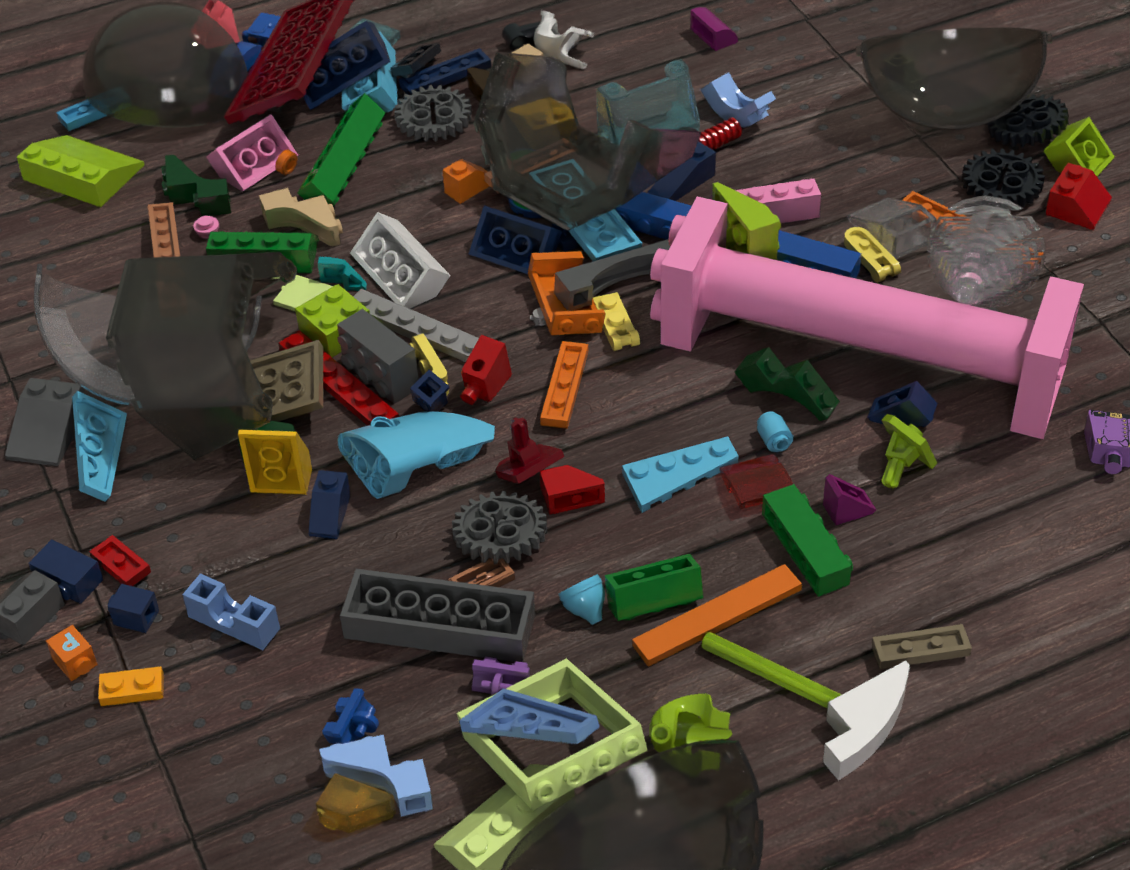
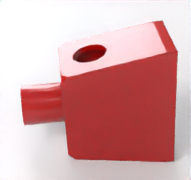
(485, 370)

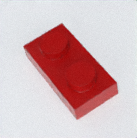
(120, 561)

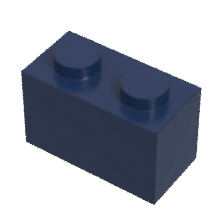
(73, 571)

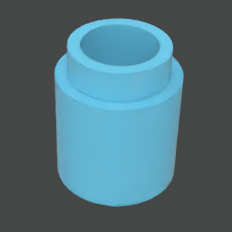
(774, 432)

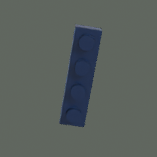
(445, 72)

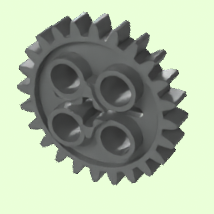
(414, 113)
(485, 533)

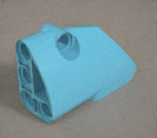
(393, 448)

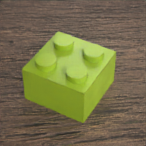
(322, 313)

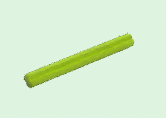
(768, 669)

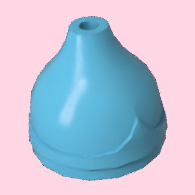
(585, 599)

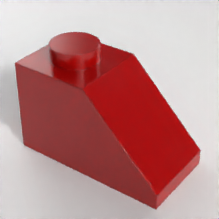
(570, 488)

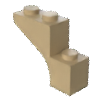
(308, 215)

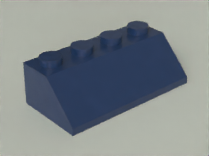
(346, 63)

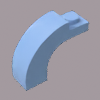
(730, 102)

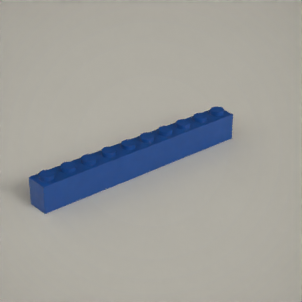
(655, 215)

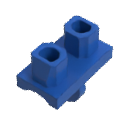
(355, 719)

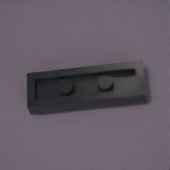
(415, 60)

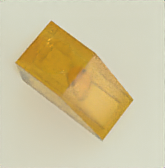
(353, 805)

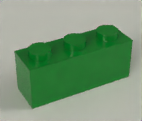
(654, 587)

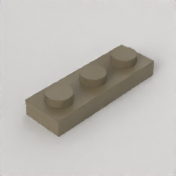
(921, 646)

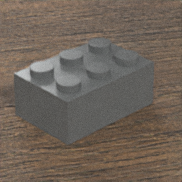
(377, 355)

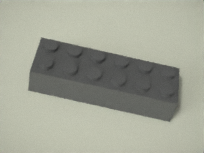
(438, 615)

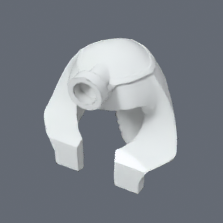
(555, 44)

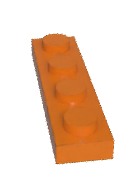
(564, 385)

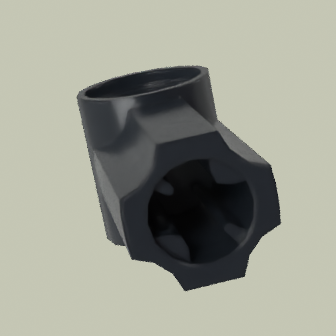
(518, 36)

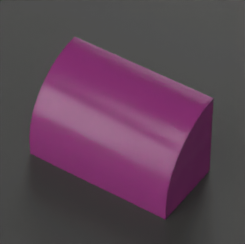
(711, 29)

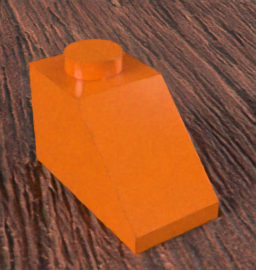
(463, 180)

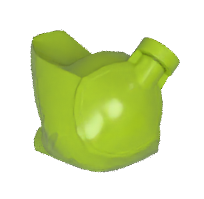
(680, 724)

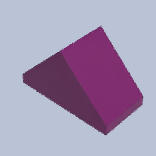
(845, 501)

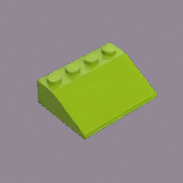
(77, 168)
(749, 223)

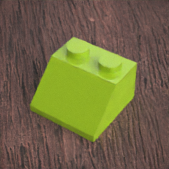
(1081, 146)

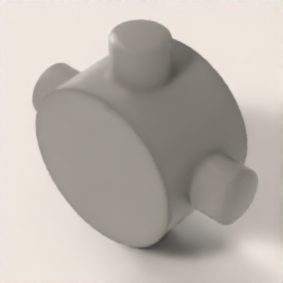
(538, 317)

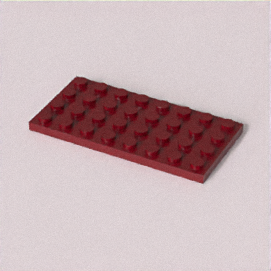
(289, 57)

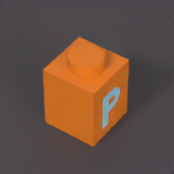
(71, 652)

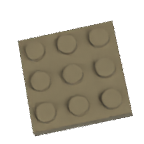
(292, 379)

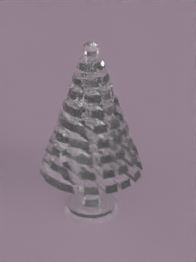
(985, 255)

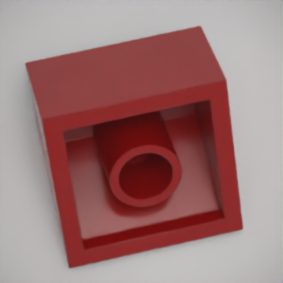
(1078, 197)

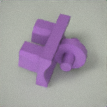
(492, 676)

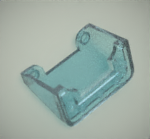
(658, 105)

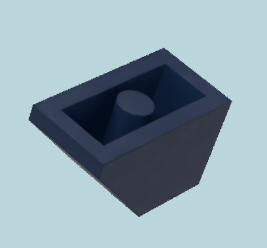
(909, 404)
(328, 504)

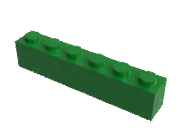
(343, 151)

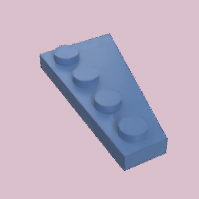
(529, 718)

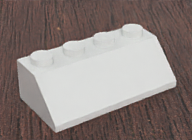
(399, 262)

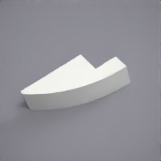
(864, 719)

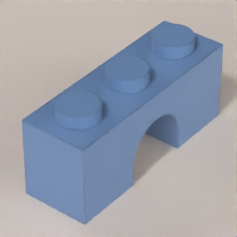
(210, 604)

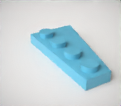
(98, 444)

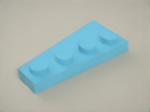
(667, 473)

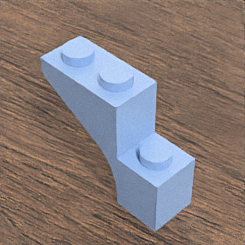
(369, 764)

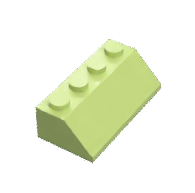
(495, 828)

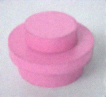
(205, 225)

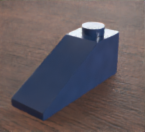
(688, 175)

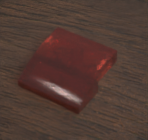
(754, 479)

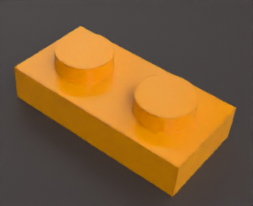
(131, 686)

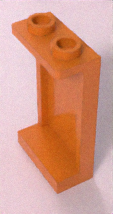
(558, 319)

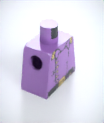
(1108, 439)

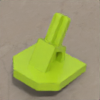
(904, 448)

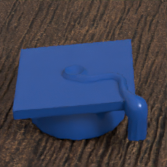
(261, 28)

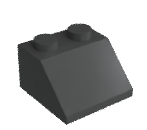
(28, 606)

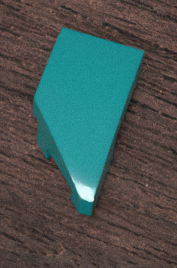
(339, 271)

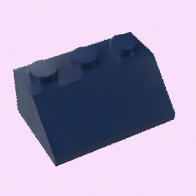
(511, 239)

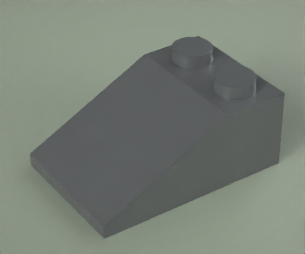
(43, 422)

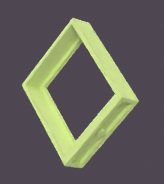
(555, 686)

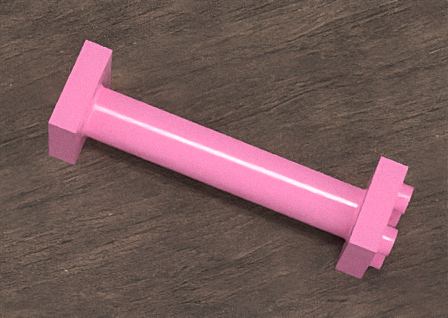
(706, 278)

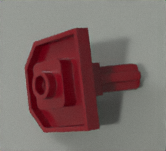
(524, 455)

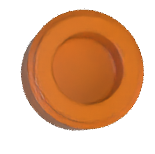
(286, 162)

